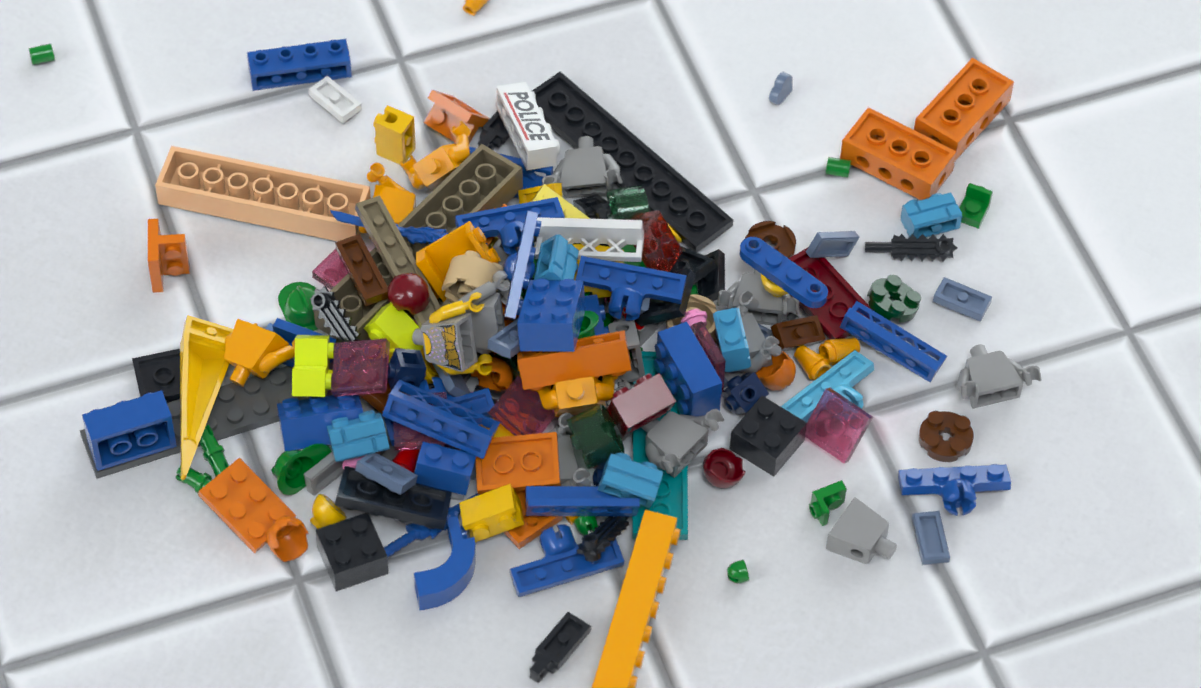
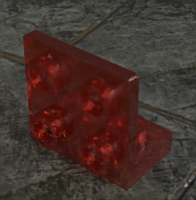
(660, 244)

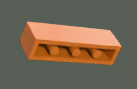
(592, 358)

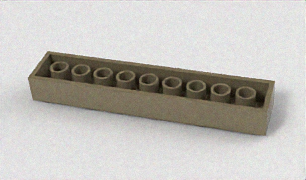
(476, 185)

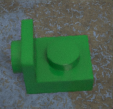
(975, 205)
(827, 499)

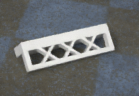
(595, 232)

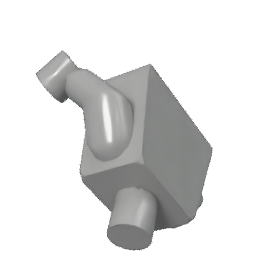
(585, 171)
(769, 308)
(490, 318)
(759, 346)
(993, 377)
(678, 439)
(569, 472)

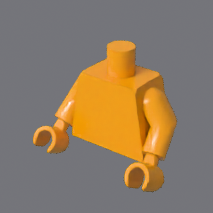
(440, 163)
(396, 198)
(255, 351)
(577, 394)

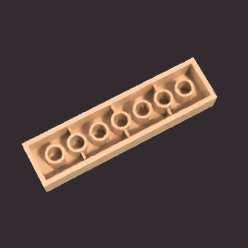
(258, 194)

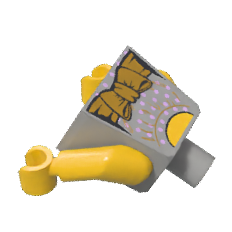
(450, 339)

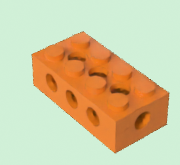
(950, 115)
(898, 154)

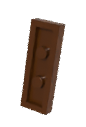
(362, 269)

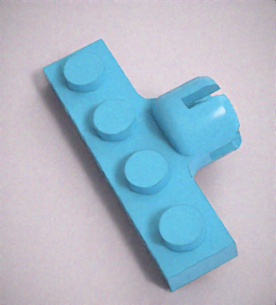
(839, 378)

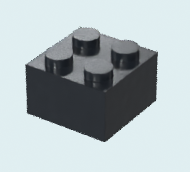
(768, 436)
(352, 551)

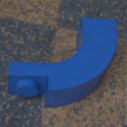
(450, 579)

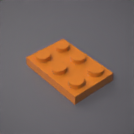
(519, 462)
(244, 503)

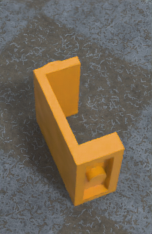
(436, 257)

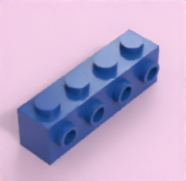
(299, 64)

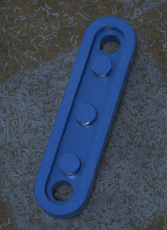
(783, 272)

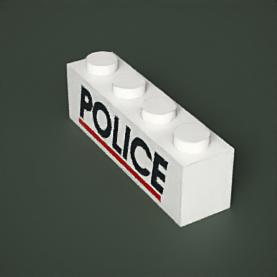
(527, 126)

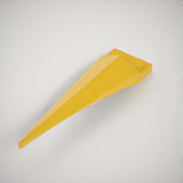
(200, 380)

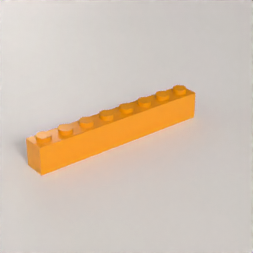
(637, 602)

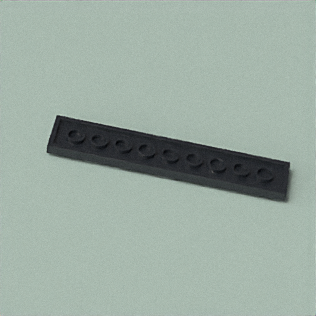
(680, 202)

